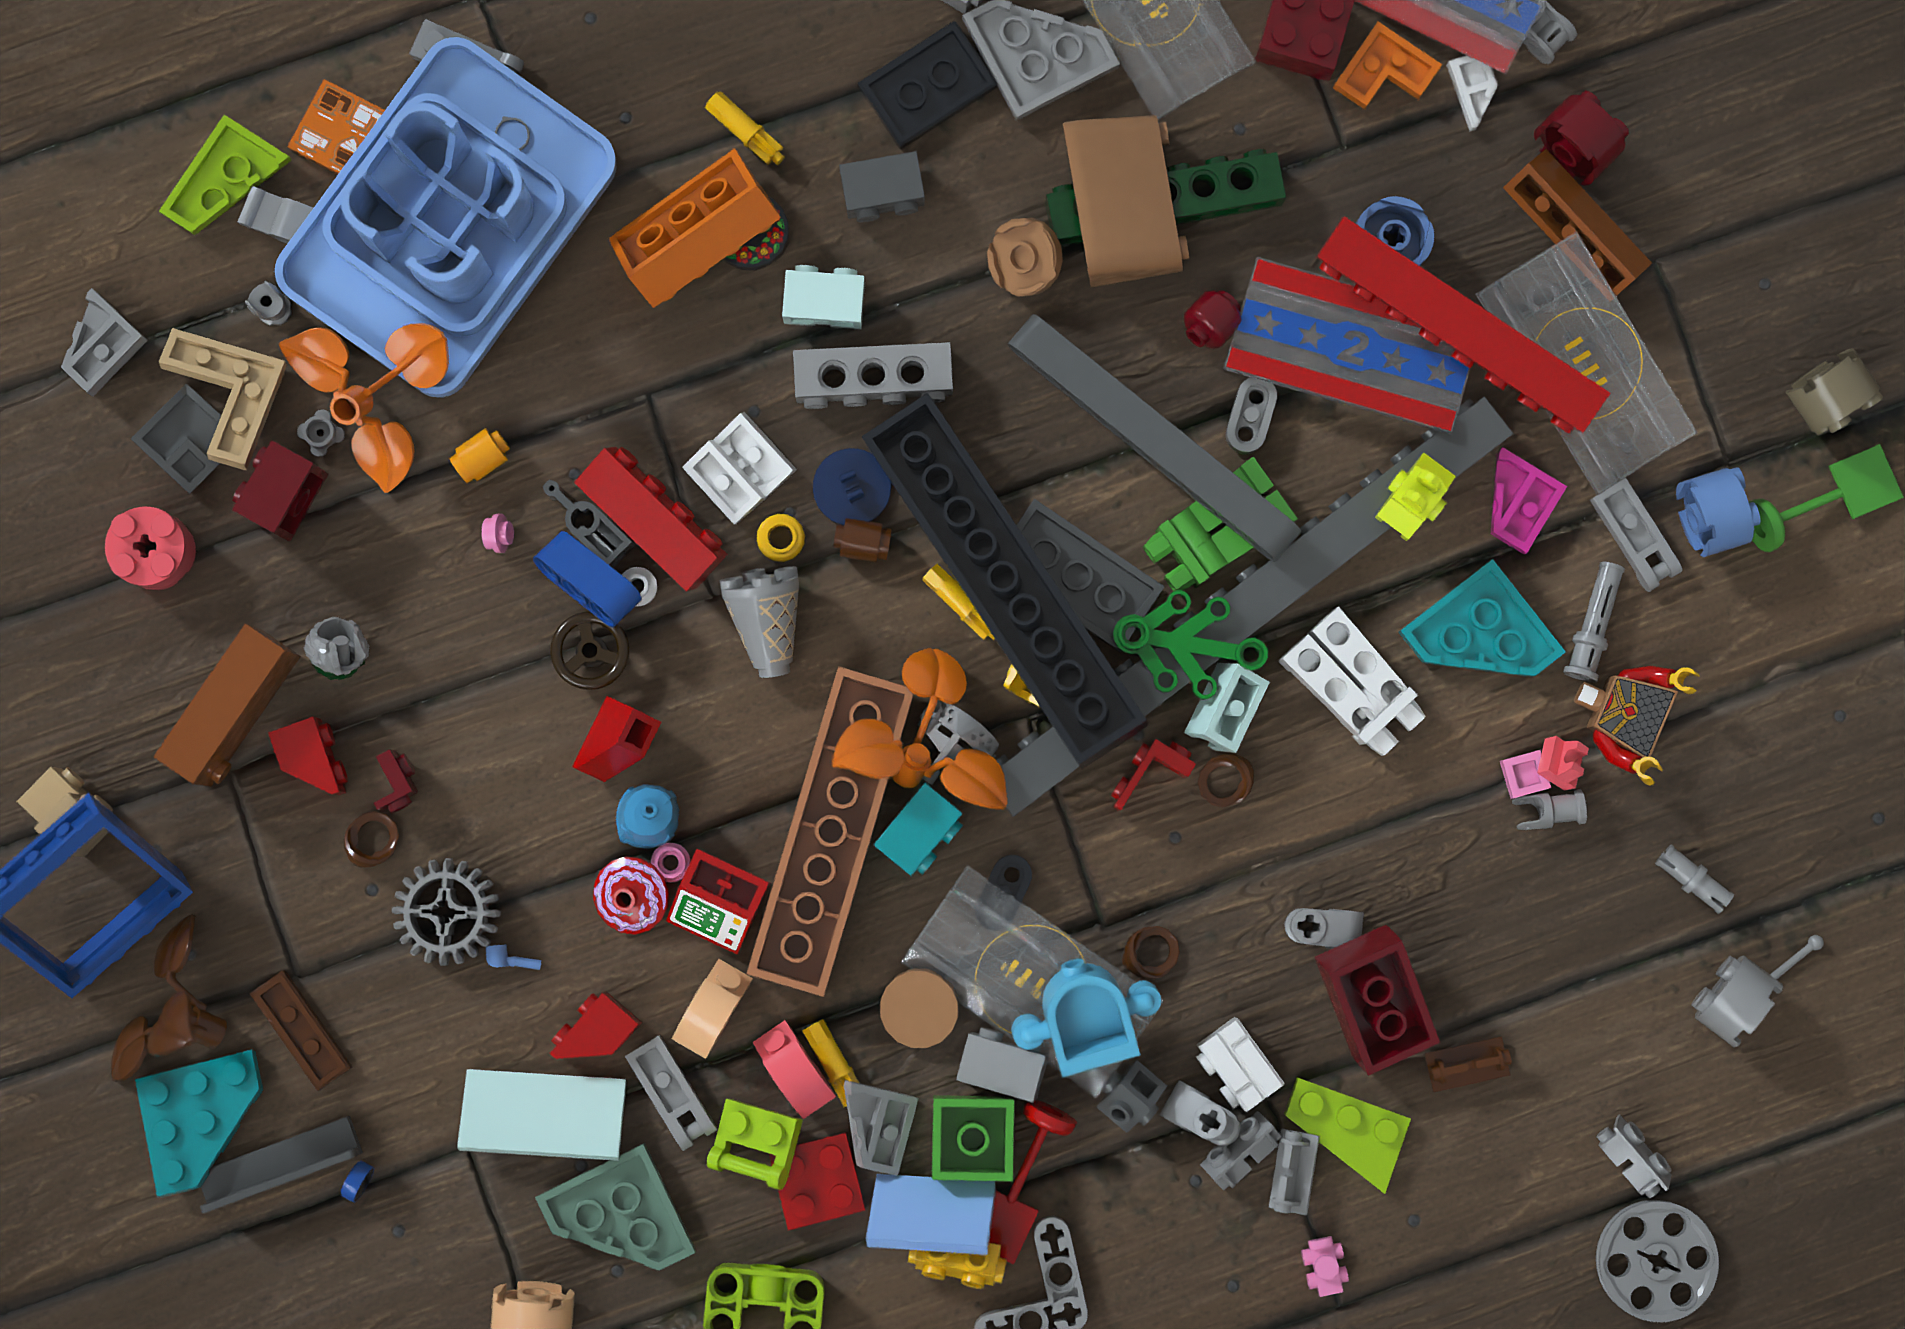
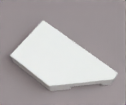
(1474, 87)

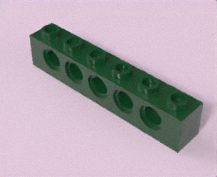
(1259, 167)

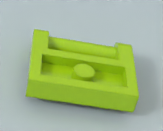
(758, 1130)

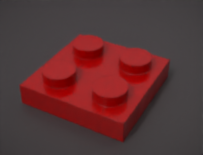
(821, 1182)

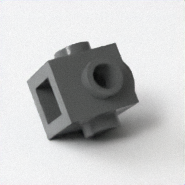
(1131, 1096)

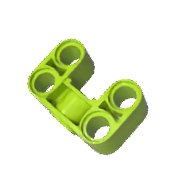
(764, 1286)

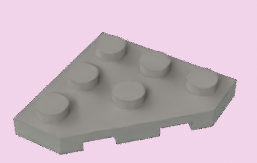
(1037, 53)

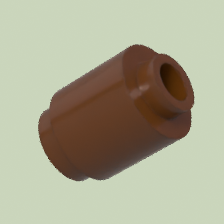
(862, 540)

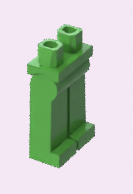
(1190, 540)

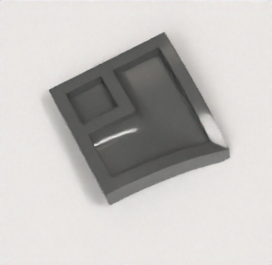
(181, 437)

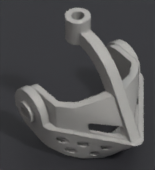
(963, 727)

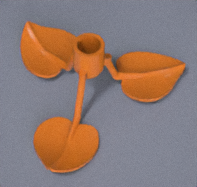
(379, 449)
(873, 752)

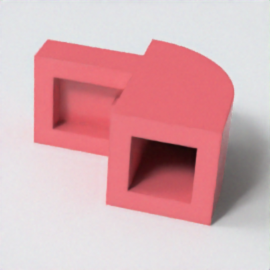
(793, 1070)

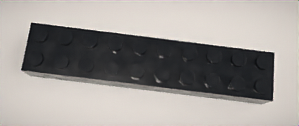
(1005, 581)

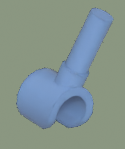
(498, 957)

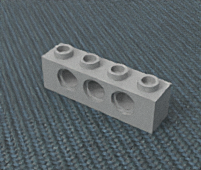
(813, 364)

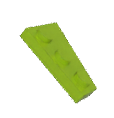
(1352, 1129)

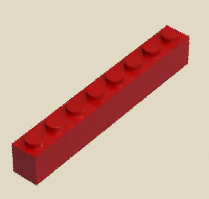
(1461, 325)

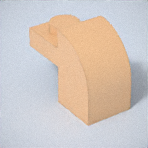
(711, 1008)

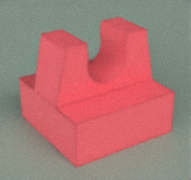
(1562, 762)

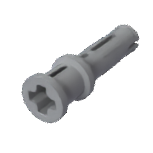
(1591, 640)

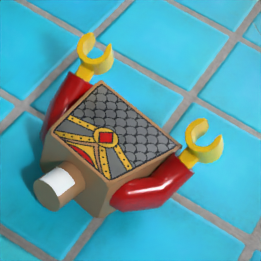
(1632, 713)

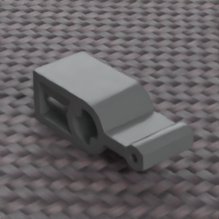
(601, 525)

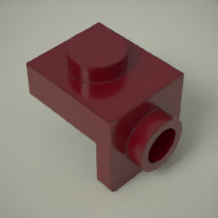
(398, 772)

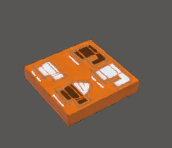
(334, 126)

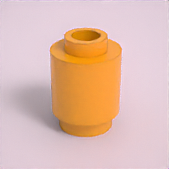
(480, 455)

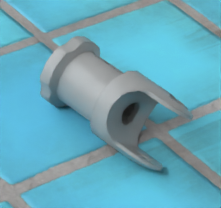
(277, 312)
(1554, 809)

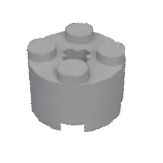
(1736, 1000)

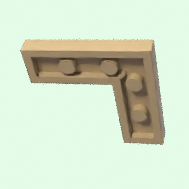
(253, 385)

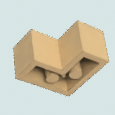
(53, 796)

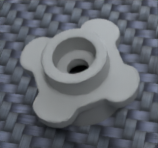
(309, 431)

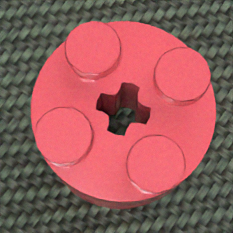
(135, 531)

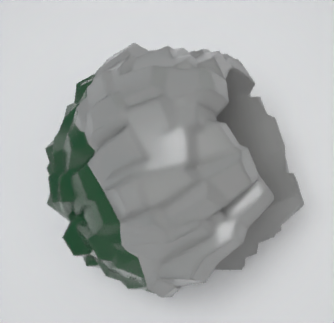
(336, 648)

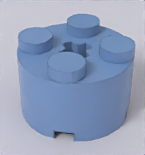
(1405, 221)
(1717, 511)

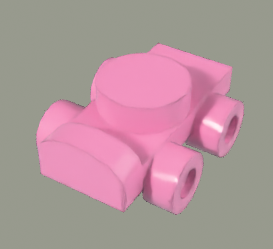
(1327, 1273)

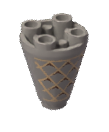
(765, 616)

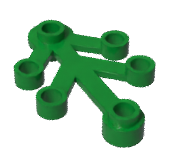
(1182, 643)

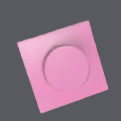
(1522, 774)

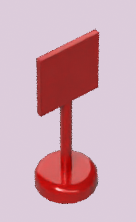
(1011, 1217)

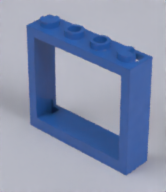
(122, 932)

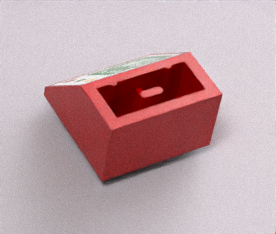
(717, 901)

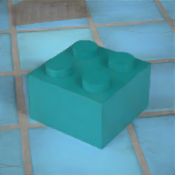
(918, 831)

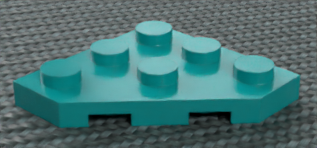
(1483, 628)
(194, 1115)

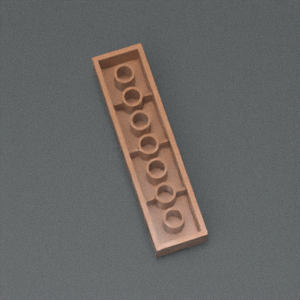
(826, 842)

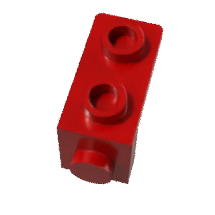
(1173, 757)

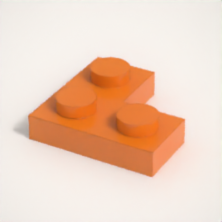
(1386, 57)

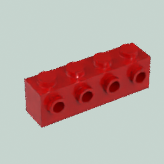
(651, 517)

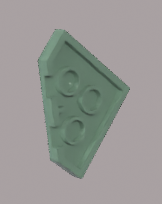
(620, 1211)

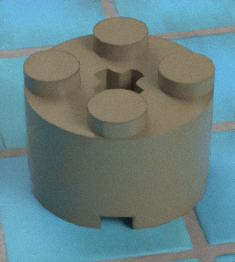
(1833, 392)

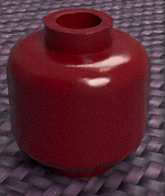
(1212, 319)

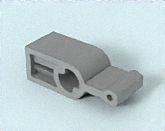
(273, 214)

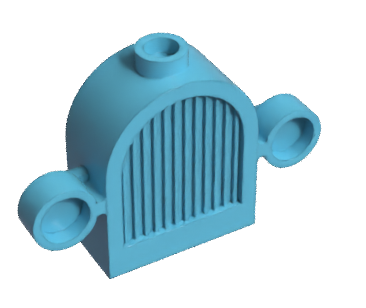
(1087, 1017)

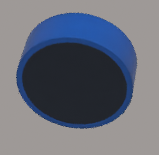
(357, 1181)

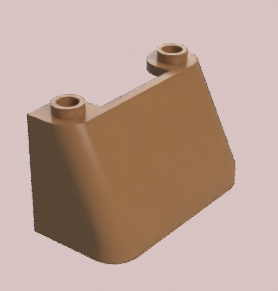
(1124, 198)

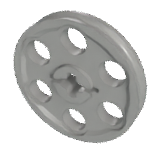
(1661, 1280)

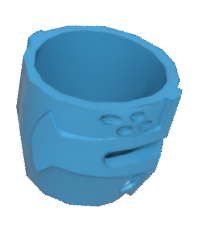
(647, 816)

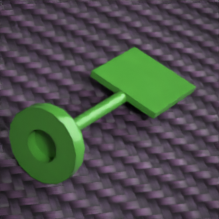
(1862, 482)

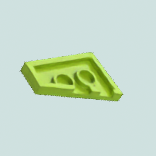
(221, 175)

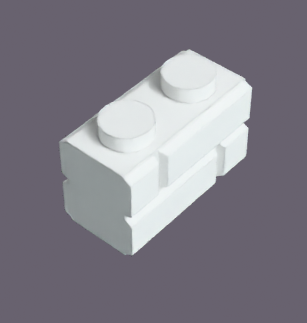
(1239, 1065)

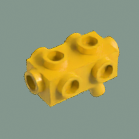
(972, 1269)

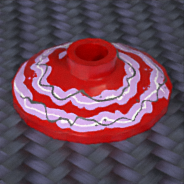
(645, 887)

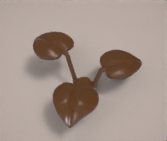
(178, 1023)

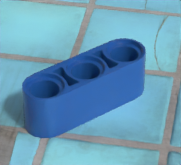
(587, 579)

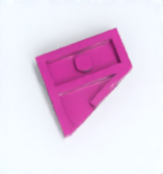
(1521, 500)

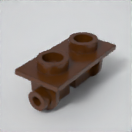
(1468, 1064)

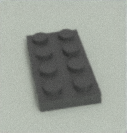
(1088, 574)

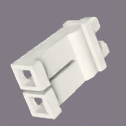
(1381, 692)

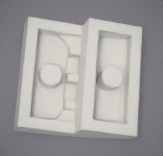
(739, 468)

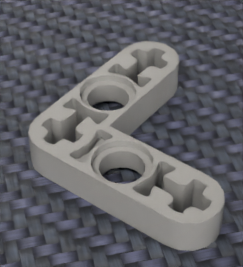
(1056, 1294)

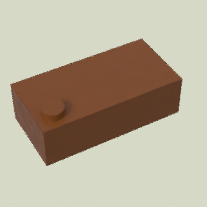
(227, 707)

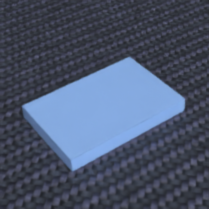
(931, 1214)

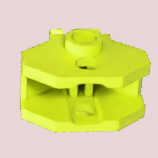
(1416, 496)

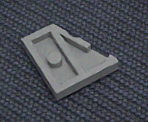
(100, 345)
(879, 1125)

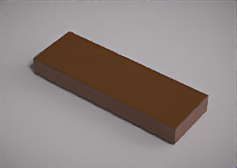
(301, 1030)

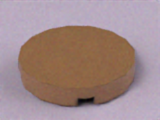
(1025, 256)
(919, 1008)

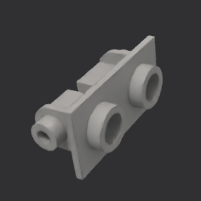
(1227, 1163)
(1646, 1168)
(1294, 1172)

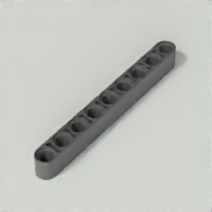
(1154, 438)

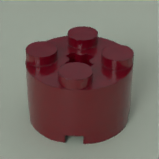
(1582, 136)

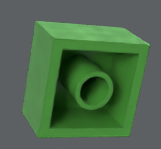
(973, 1138)

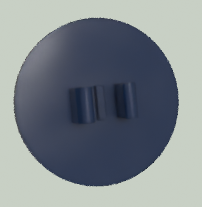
(851, 486)

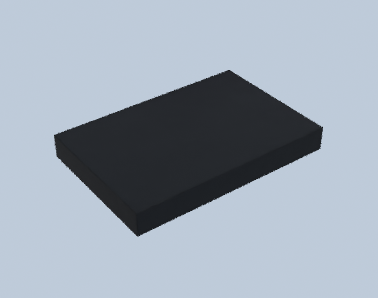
(927, 85)

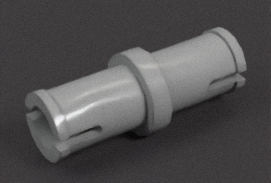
(1694, 879)

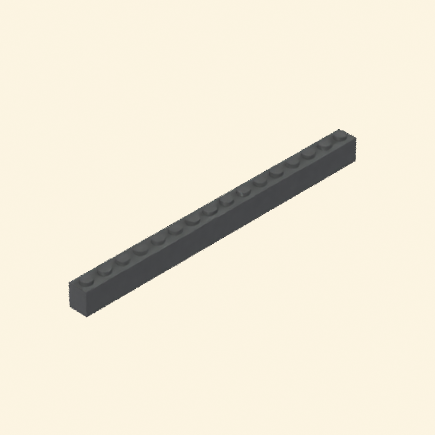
(1268, 590)

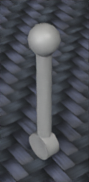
(1814, 943)

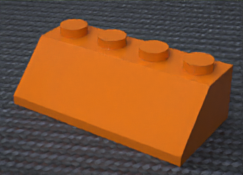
(693, 228)

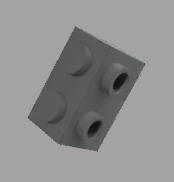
(882, 186)

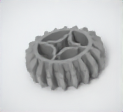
(446, 893)

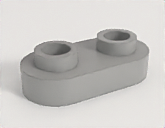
(1251, 416)

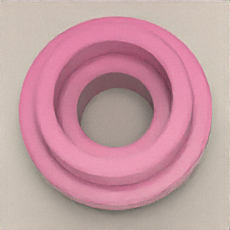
(497, 533)
(671, 849)

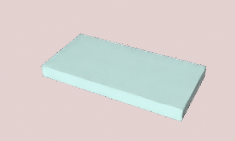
(542, 1114)

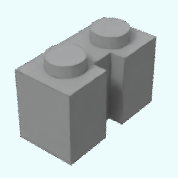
(1002, 1065)

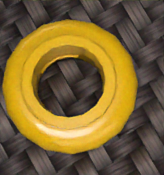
(787, 553)

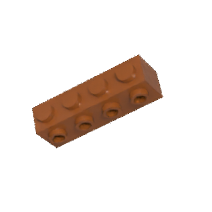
(1564, 207)

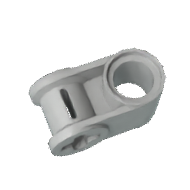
(1546, 24)
(1329, 927)
(1197, 1114)

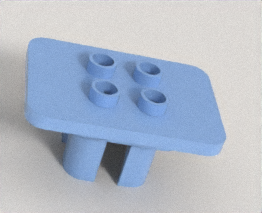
(444, 213)

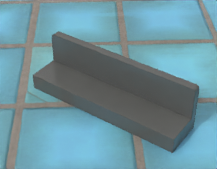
(280, 1163)

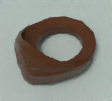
(1226, 760)
(351, 840)
(1133, 943)

